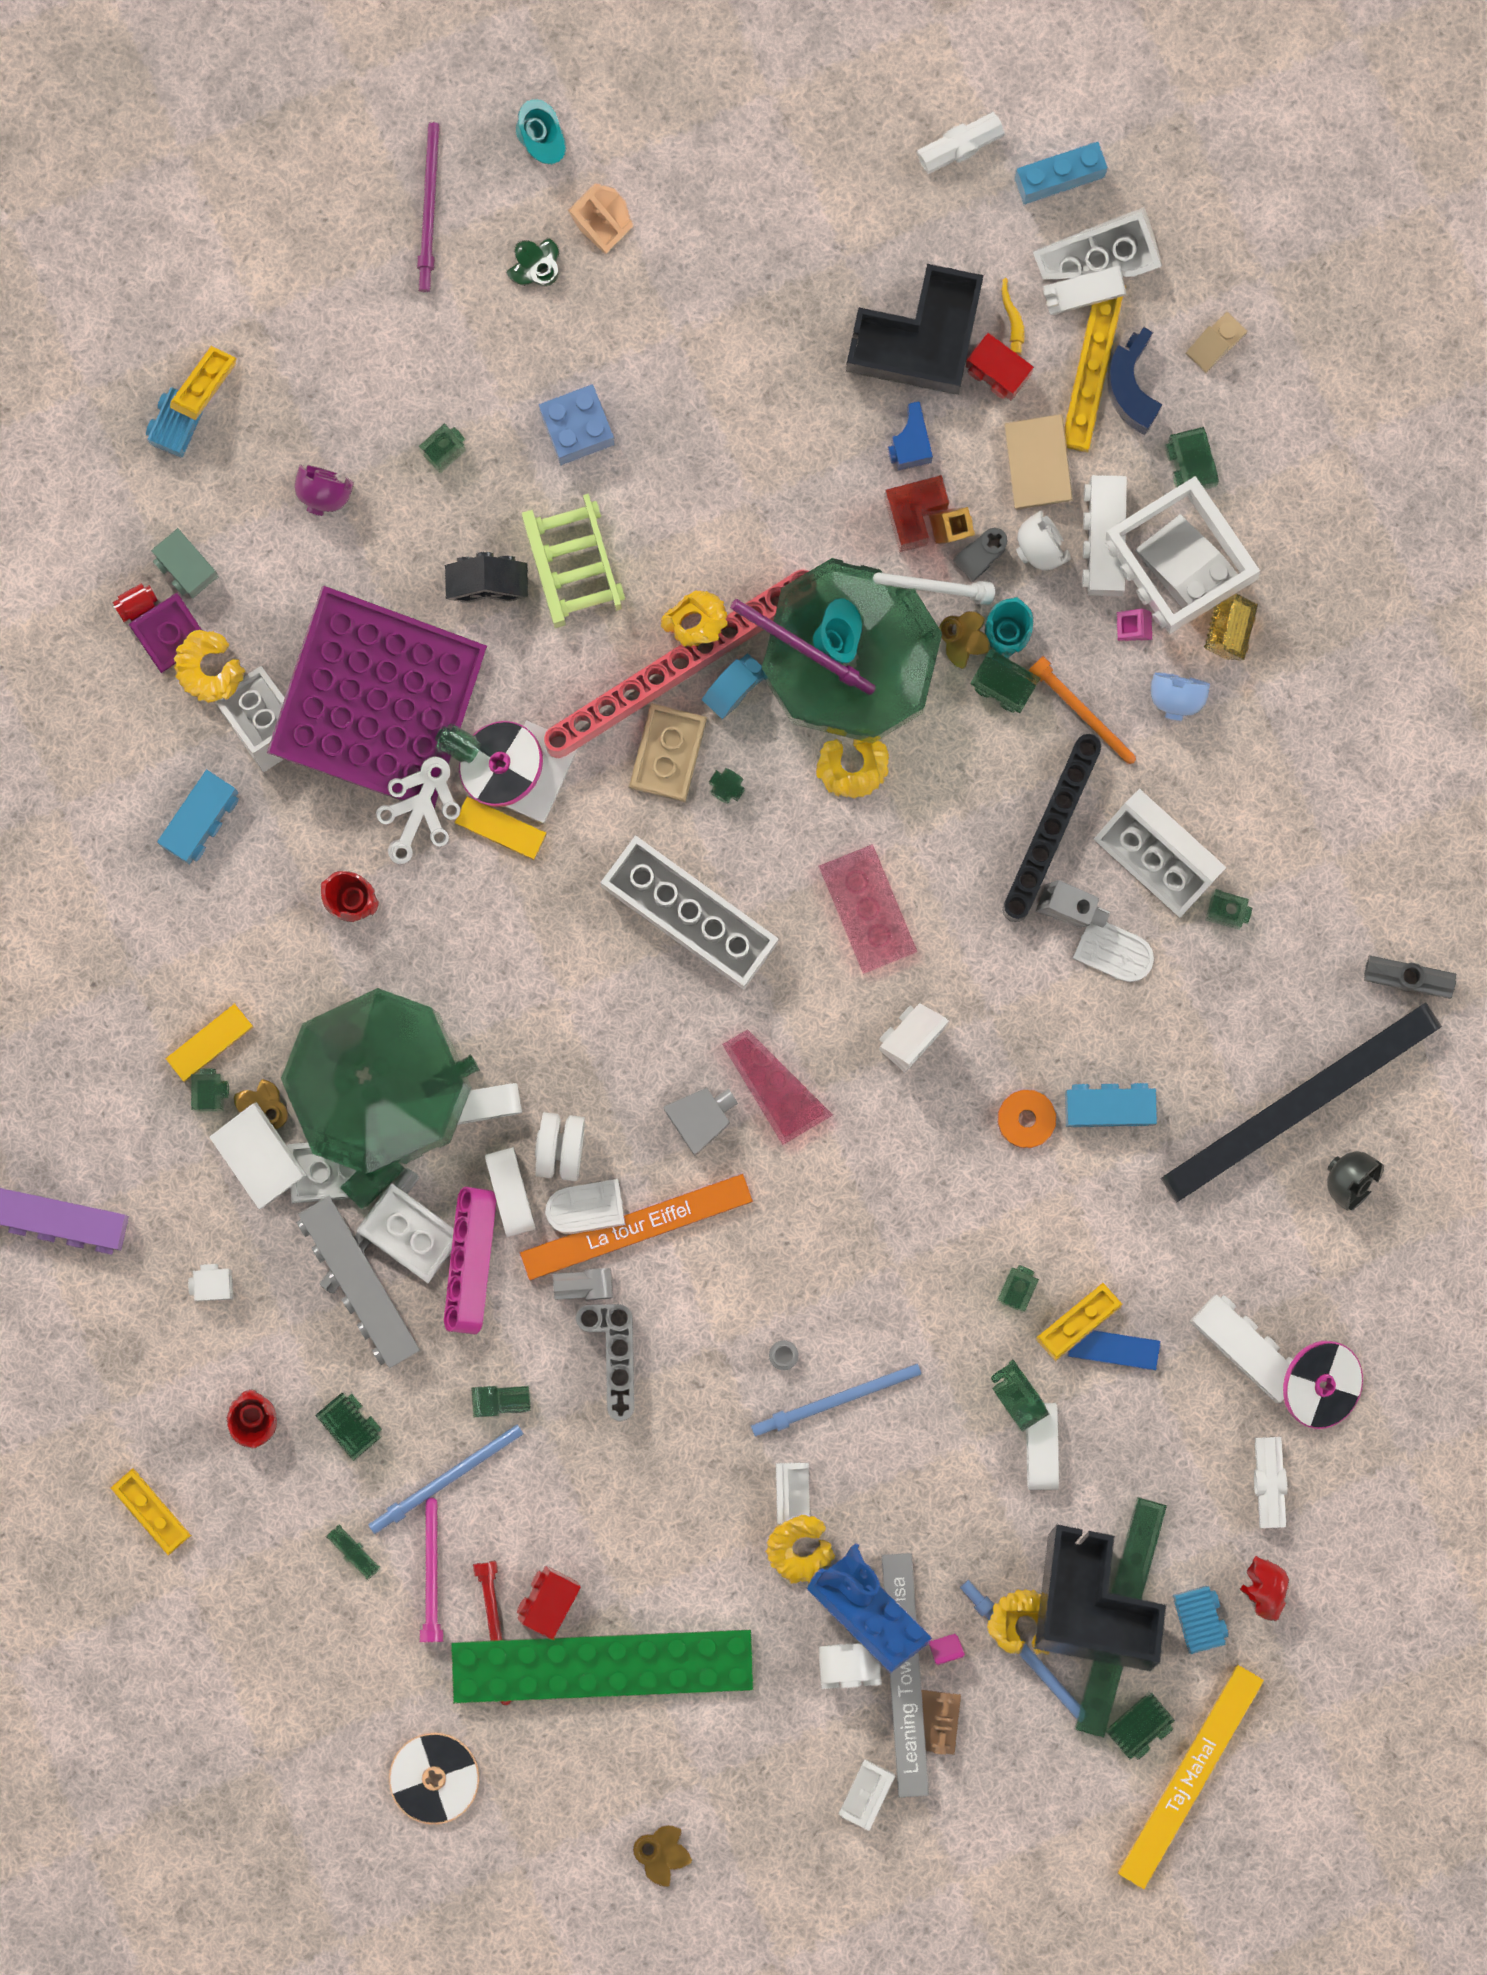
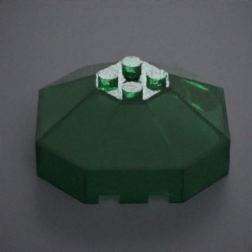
(893, 651)
(413, 1087)

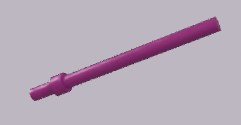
(426, 261)
(846, 674)

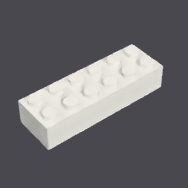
(689, 912)

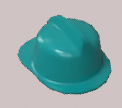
(540, 131)
(839, 631)

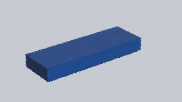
(1118, 1350)

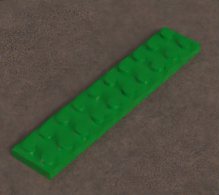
(602, 1666)

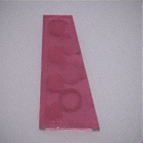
(779, 1094)

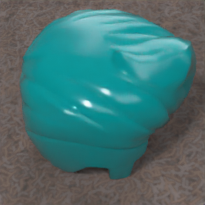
(1009, 626)

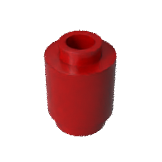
(135, 602)

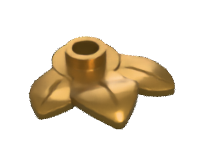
(968, 638)
(267, 1098)
(667, 1854)

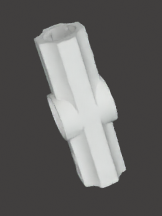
(960, 143)
(1270, 1482)

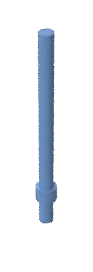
(782, 1420)
(397, 1512)
(984, 1606)

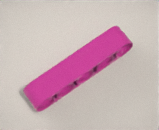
(470, 1260)

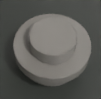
(783, 1355)

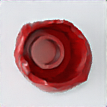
(348, 896)
(251, 1419)
(1268, 1588)

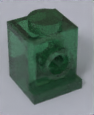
(1218, 914)

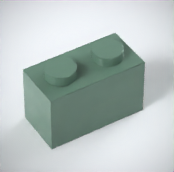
(184, 563)

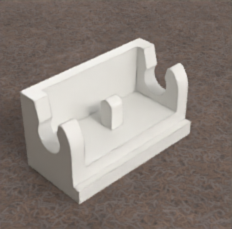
(792, 1490)
(866, 1794)

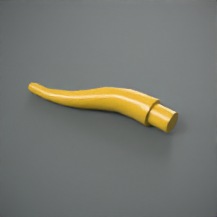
(1015, 318)

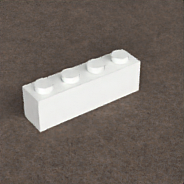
(1106, 509)
(1243, 1345)

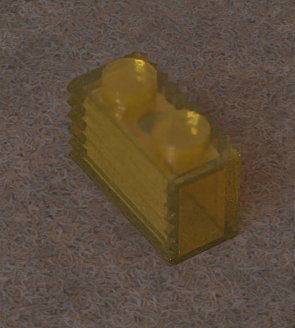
(1231, 627)

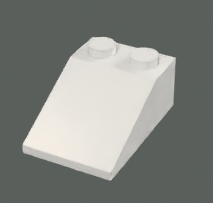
(1185, 561)
(254, 714)
(912, 1036)

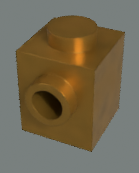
(952, 525)

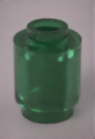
(457, 743)

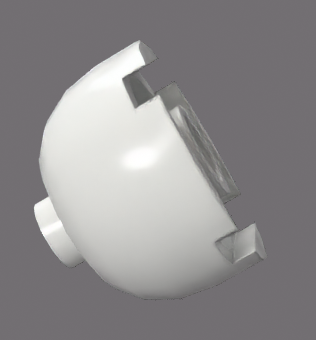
(1041, 543)

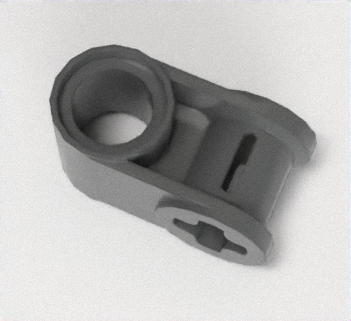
(978, 556)

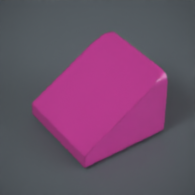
(1134, 625)
(946, 1649)

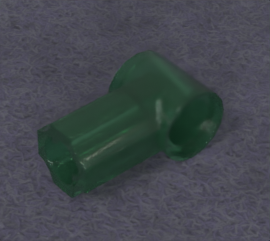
(492, 1400)

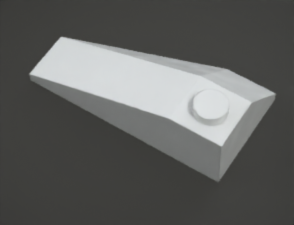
(1120, 242)

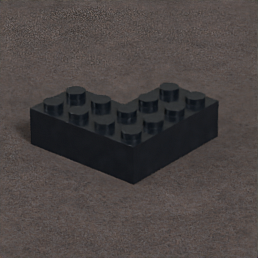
(925, 349)
(1081, 1616)

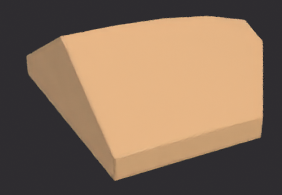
(602, 216)

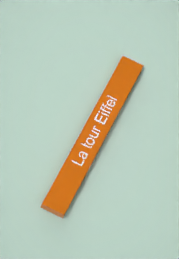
(638, 1227)

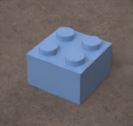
(576, 424)

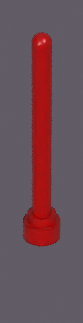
(486, 1575)

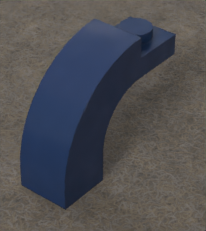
(1127, 398)

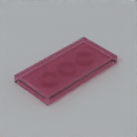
(867, 909)

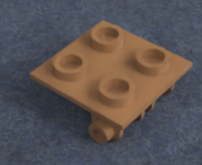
(940, 1721)

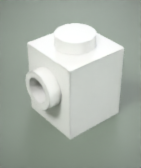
(211, 1283)

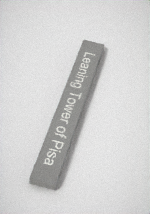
(906, 1688)

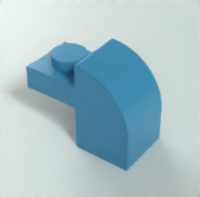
(733, 685)

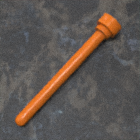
(1044, 671)

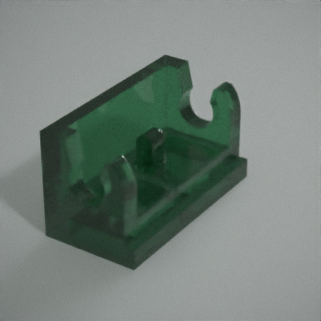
(367, 1187)
(1019, 1396)

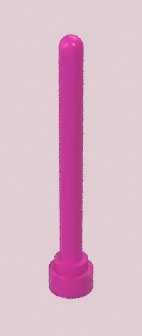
(431, 1630)

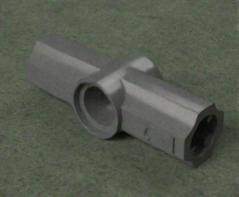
(1428, 981)

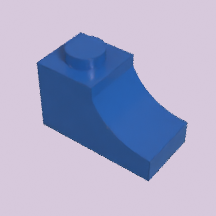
(912, 445)

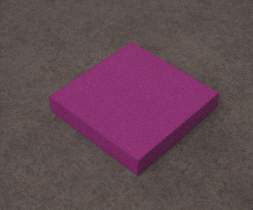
(164, 630)

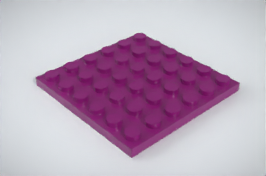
(373, 694)

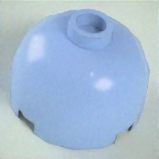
(1178, 695)

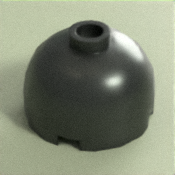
(1352, 1177)

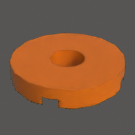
(1026, 1101)

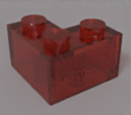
(909, 505)

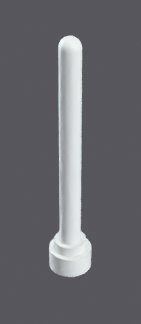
(980, 592)

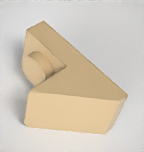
(1216, 342)

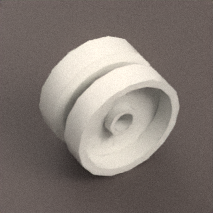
(557, 1146)

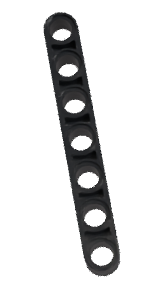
(1055, 814)

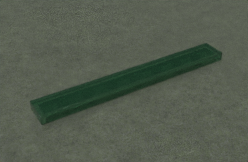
(1128, 1582)

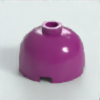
(321, 489)

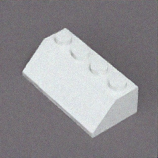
(1159, 853)

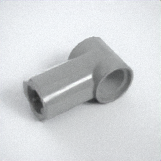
(590, 1284)

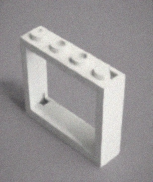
(1219, 527)

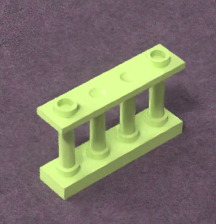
(545, 554)

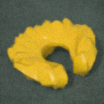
(712, 621)
(189, 673)
(858, 783)
(781, 1552)
(1005, 1615)

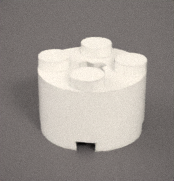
(848, 1665)

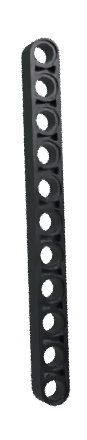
(1301, 1102)

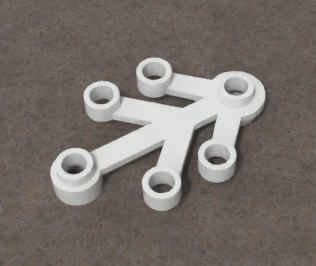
(420, 806)

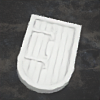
(1115, 952)
(586, 1207)

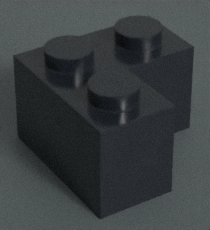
(486, 577)

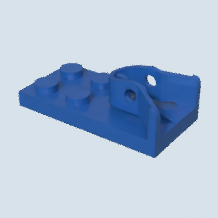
(867, 1611)

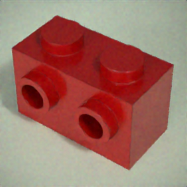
(998, 367)
(548, 1601)

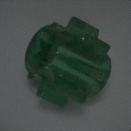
(726, 785)

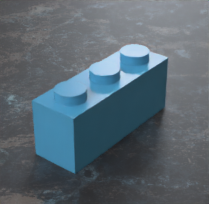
(1060, 173)
(199, 817)
(1110, 1106)

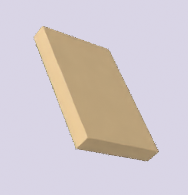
(1038, 462)
(668, 752)

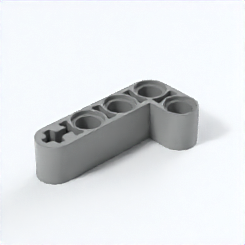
(612, 1361)

